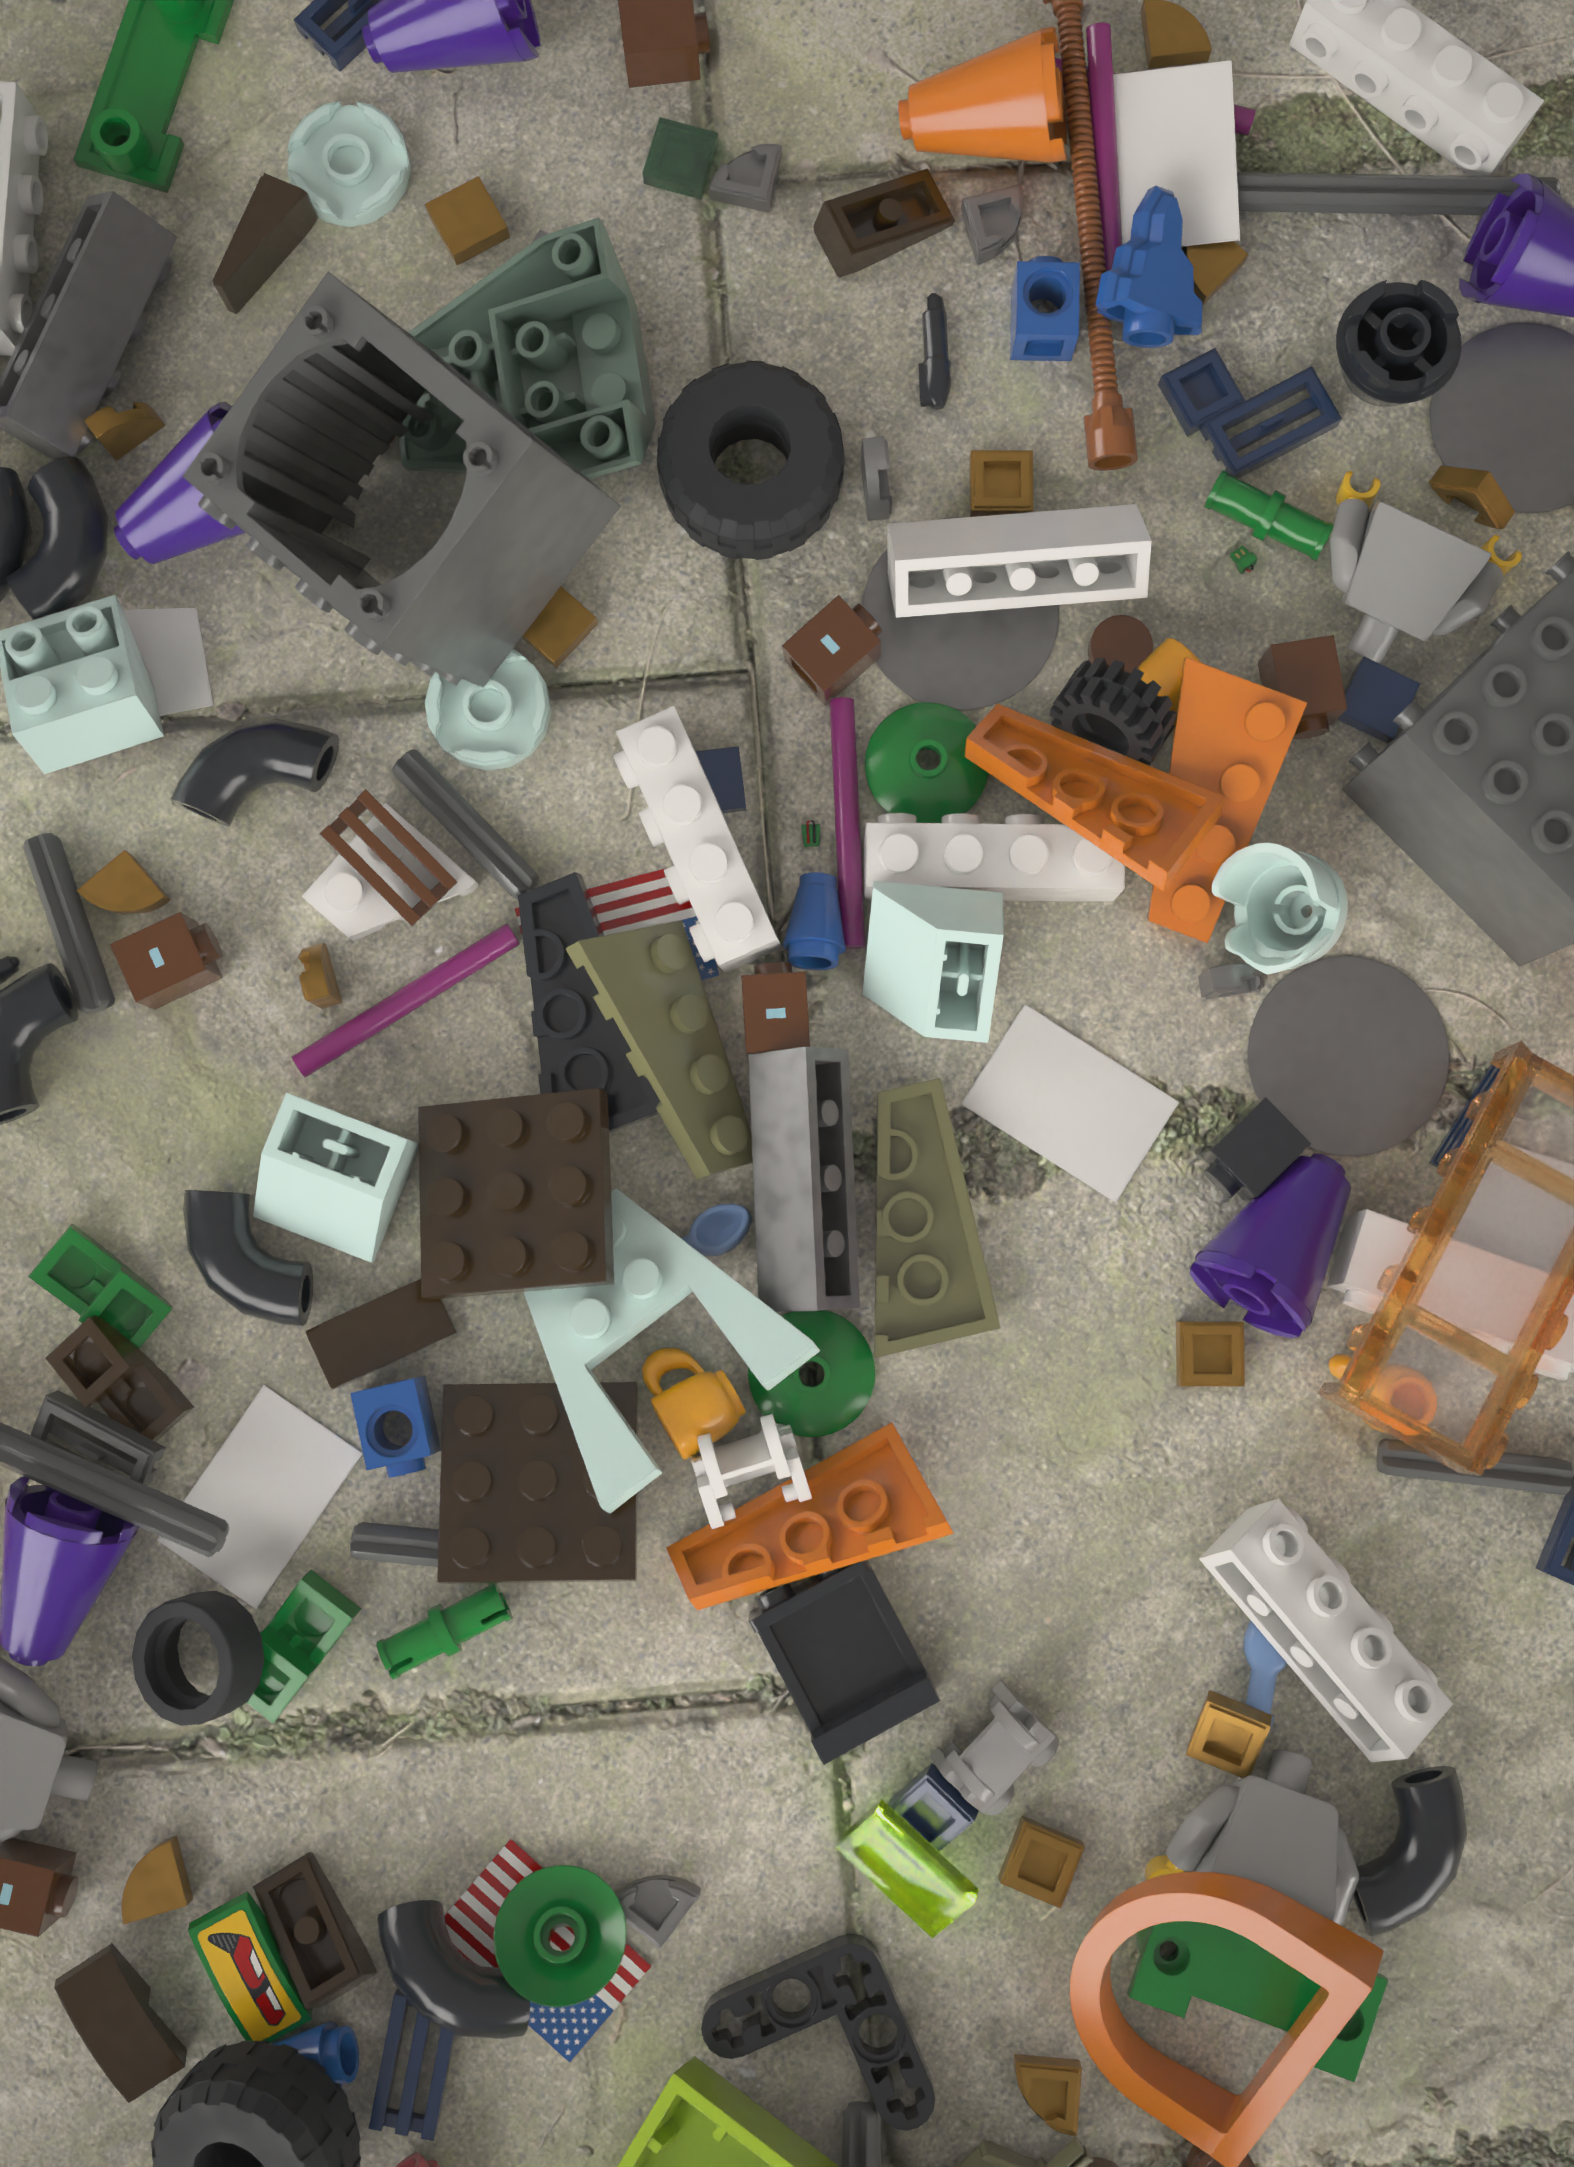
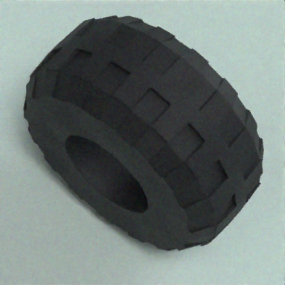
(749, 404)
(256, 2110)

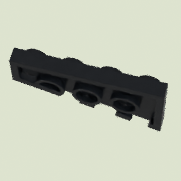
(572, 1034)

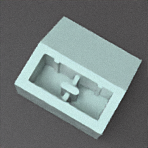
(77, 685)
(935, 957)
(331, 1177)

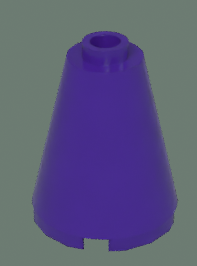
(450, 33)
(1524, 251)
(163, 512)
(1278, 1247)
(53, 1568)

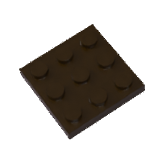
(515, 1194)
(521, 1494)

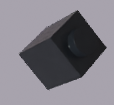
(1253, 1150)

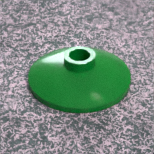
(907, 788)
(845, 1385)
(531, 1914)

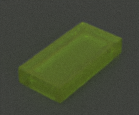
(907, 1868)

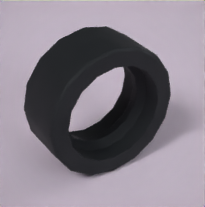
(158, 1663)

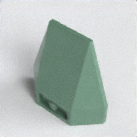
(554, 348)

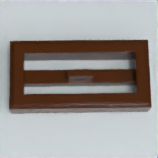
(350, 819)

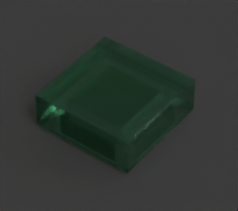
(680, 158)

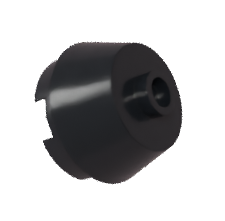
(1398, 343)

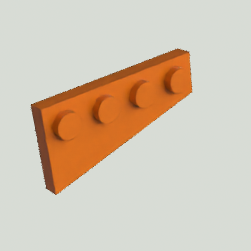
(1232, 743)
(1109, 799)
(860, 1508)

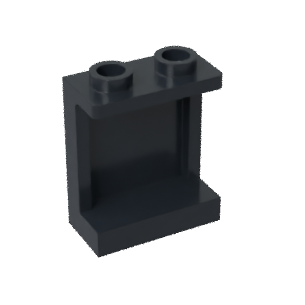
(843, 1657)

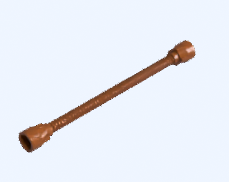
(1109, 427)

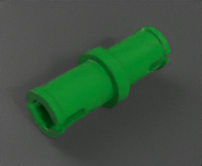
(1269, 515)
(443, 1630)

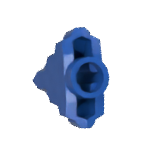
(1152, 277)

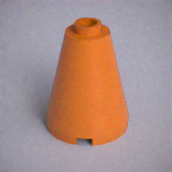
(993, 104)

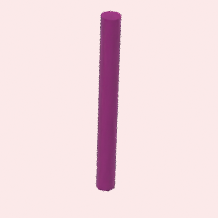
(1104, 134)
(847, 821)
(405, 1000)

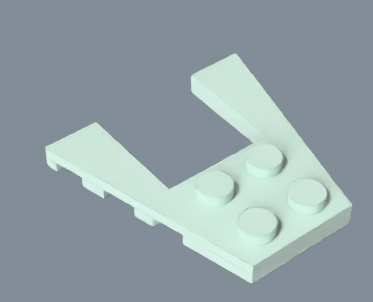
(592, 1322)

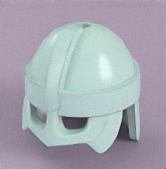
(1276, 885)

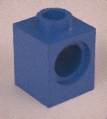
(1040, 334)
(370, 1411)

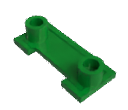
(144, 87)
(1244, 1979)

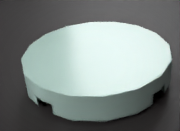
(349, 162)
(493, 723)

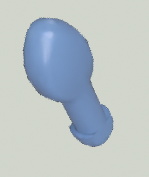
(719, 1229)
(1265, 1666)

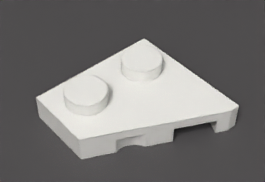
(355, 905)

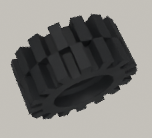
(1115, 710)

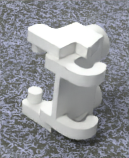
(745, 1459)

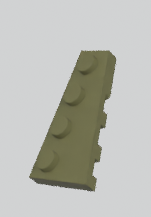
(662, 1009)
(927, 1241)

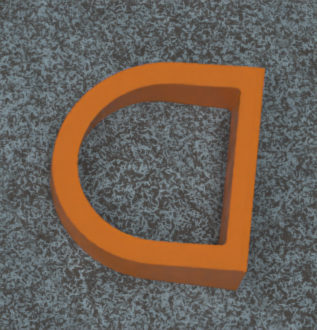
(1184, 2101)

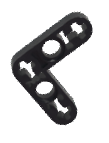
(829, 1998)

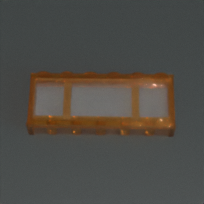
(1479, 1280)

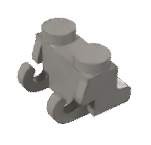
(998, 1754)

